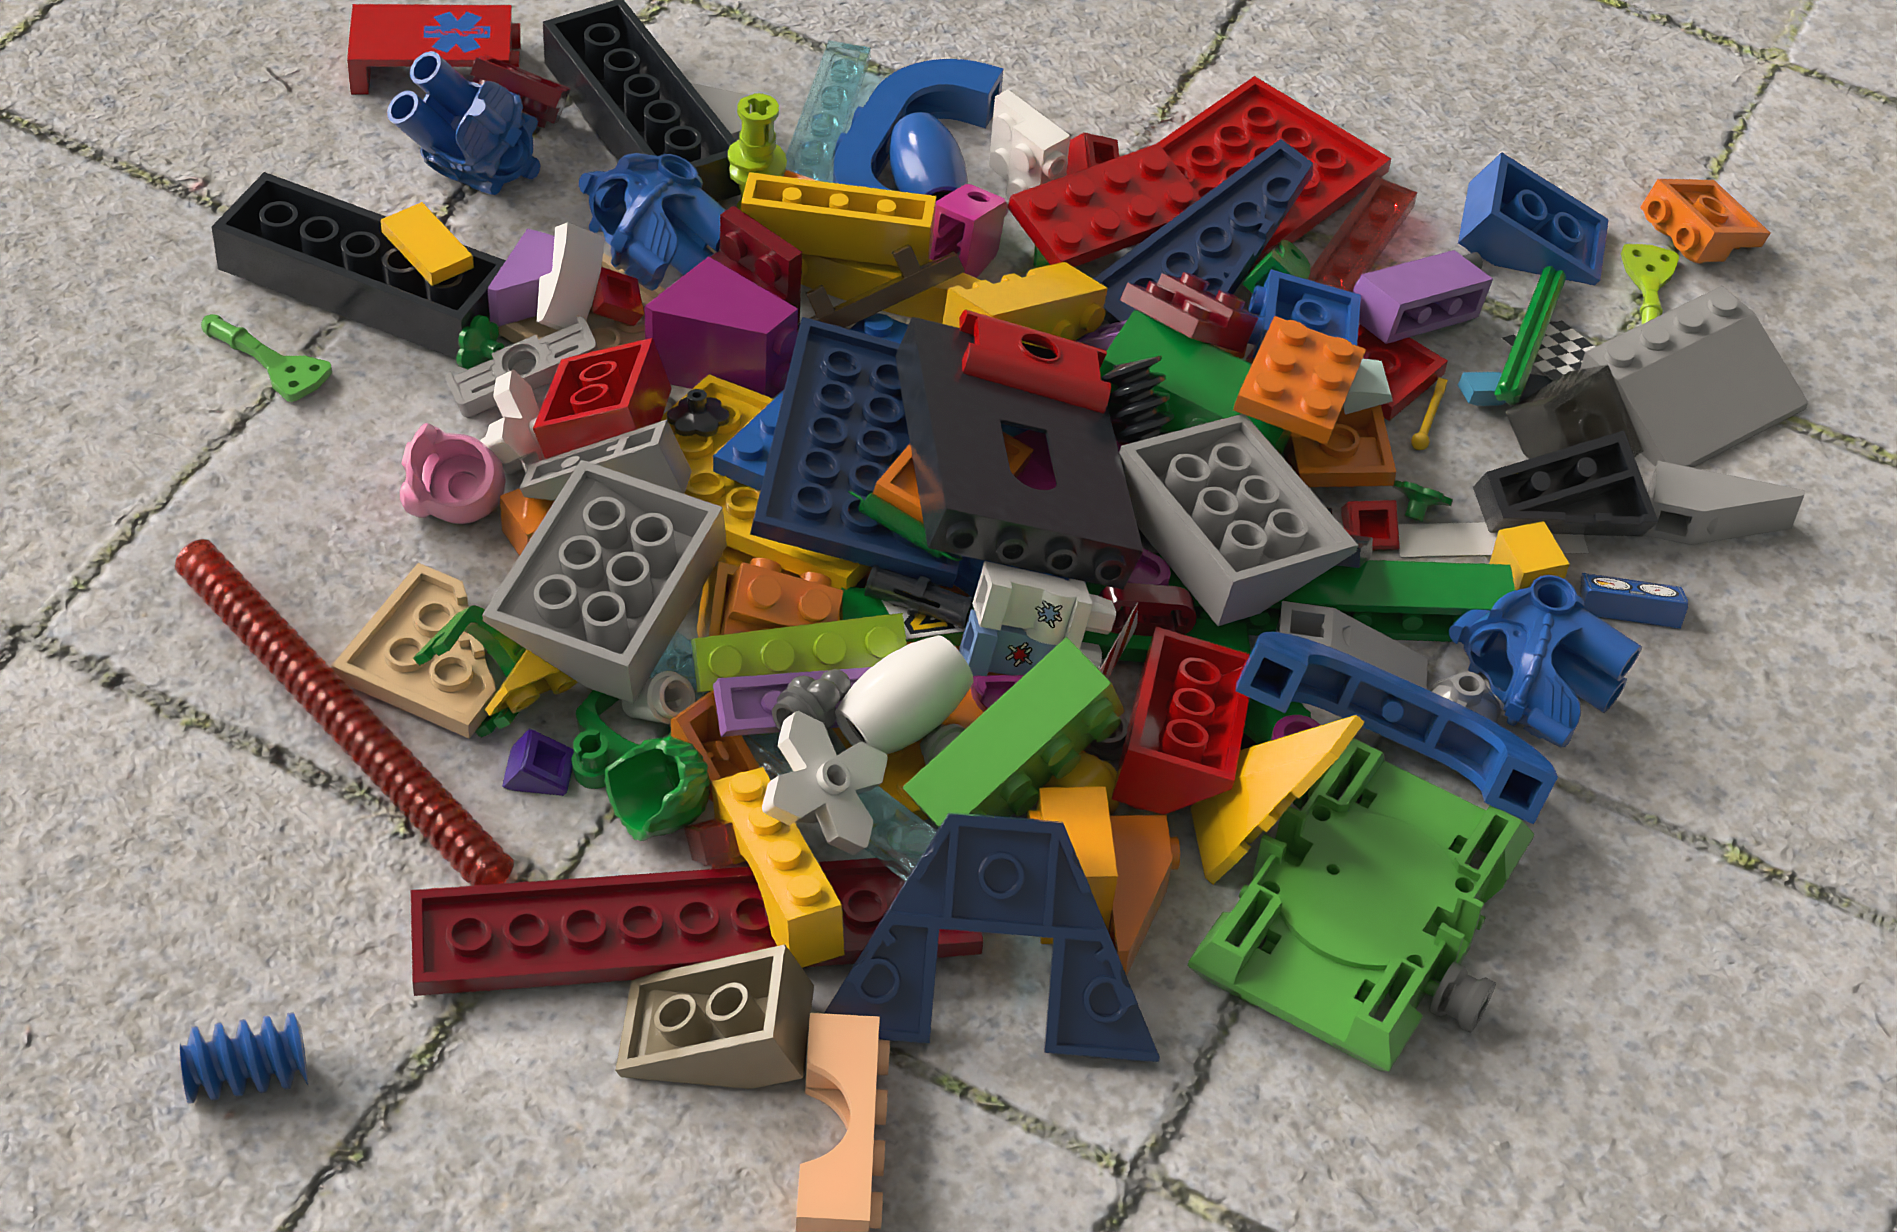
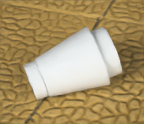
(661, 698)

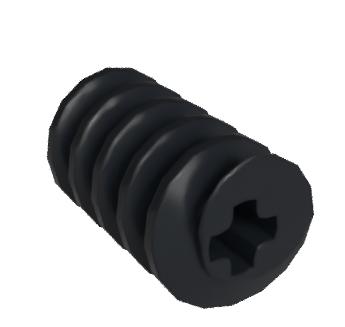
(1138, 400)

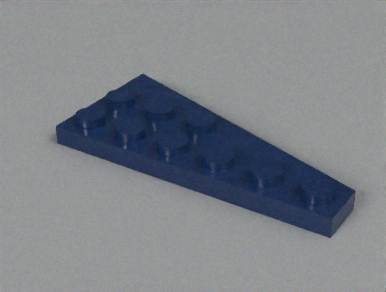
(1218, 233)

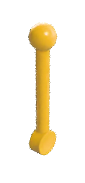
(1421, 440)

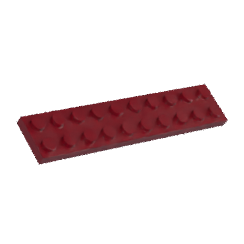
(625, 926)

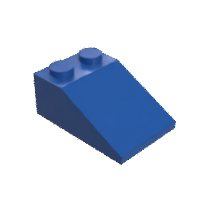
(1531, 224)

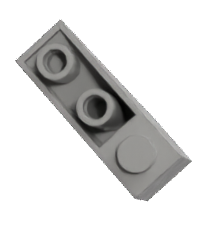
(1714, 506)
(1354, 638)

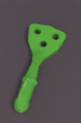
(289, 375)

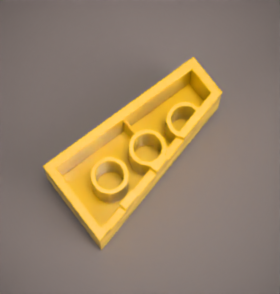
(1048, 300)

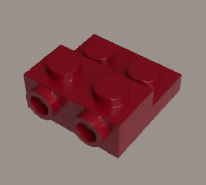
(538, 95)
(760, 256)
(1193, 310)

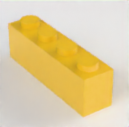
(842, 218)

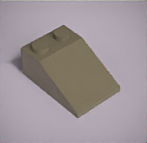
(719, 1022)

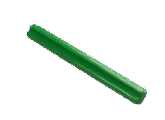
(1530, 336)

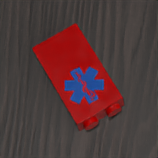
(402, 32)

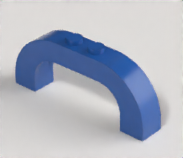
(939, 87)
(1496, 760)

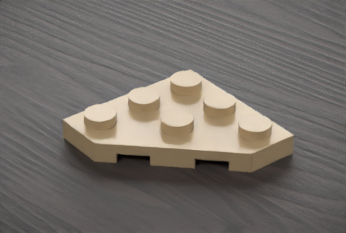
(380, 661)

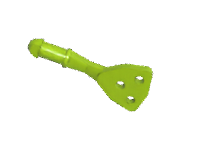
(1649, 258)

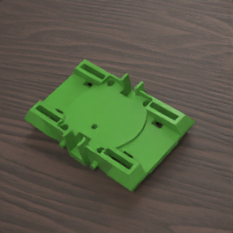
(1361, 902)

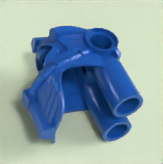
(466, 127)
(653, 215)
(1543, 654)

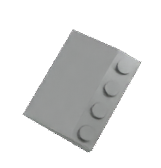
(1699, 379)
(1230, 516)
(609, 578)

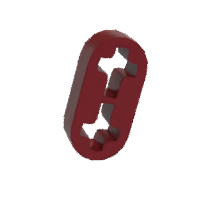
(1154, 608)

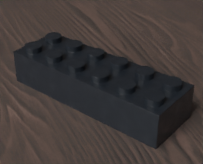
(636, 92)
(345, 264)

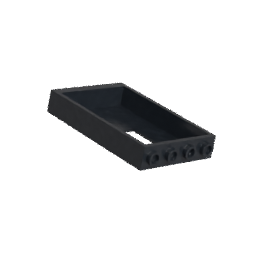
(965, 479)

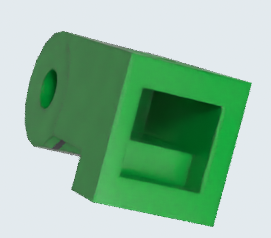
(1283, 258)

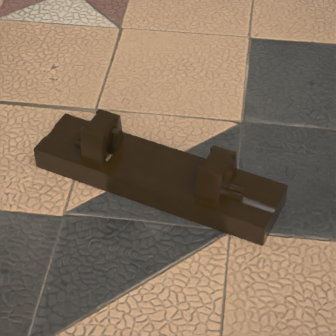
(911, 282)

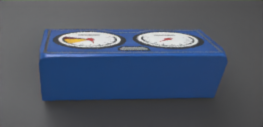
(1634, 600)

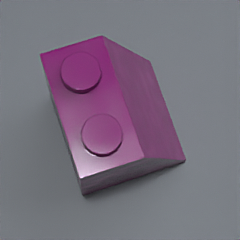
(722, 328)

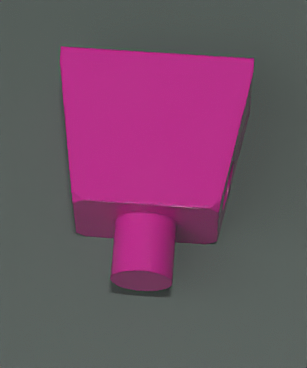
(969, 223)

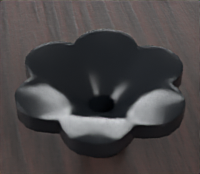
(698, 415)

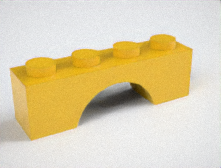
(794, 889)

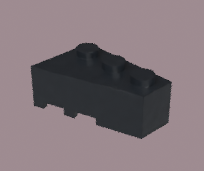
(1573, 490)

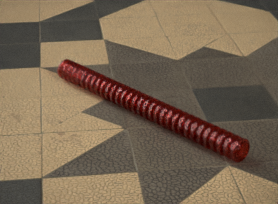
(344, 716)

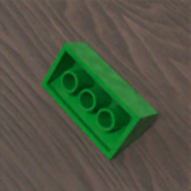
(1198, 375)

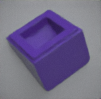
(538, 765)

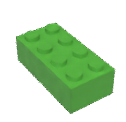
(1021, 740)

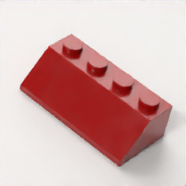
(1182, 725)

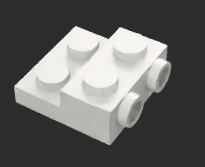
(1025, 145)

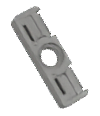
(476, 386)

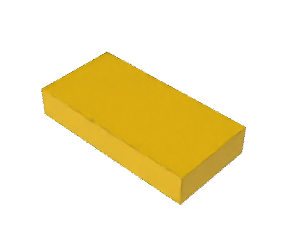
(427, 243)

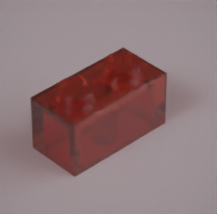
(712, 842)

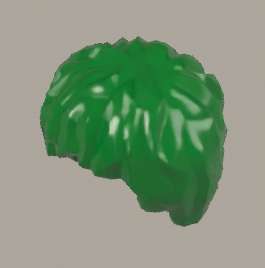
(658, 787)

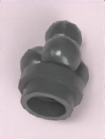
(812, 697)

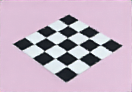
(1559, 351)

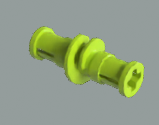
(757, 146)

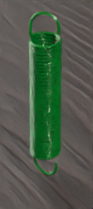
(897, 522)

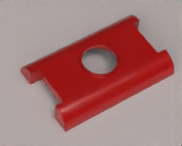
(1004, 360)

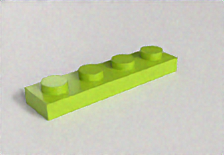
(797, 648)

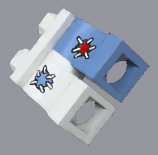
(1026, 616)

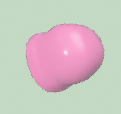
(450, 477)

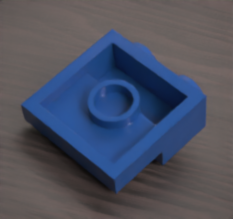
(1307, 302)

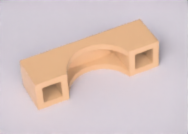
(843, 1073)

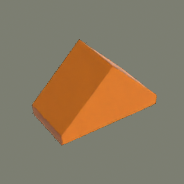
(700, 727)

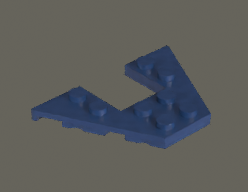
(1010, 881)

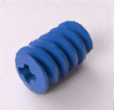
(243, 1058)

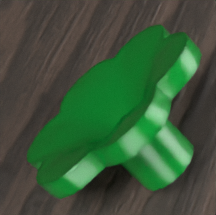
(478, 342)
(1420, 499)

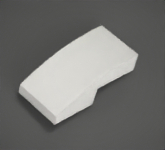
(573, 279)

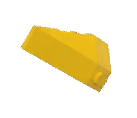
(1263, 789)

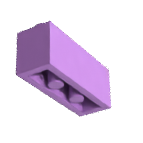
(1421, 296)

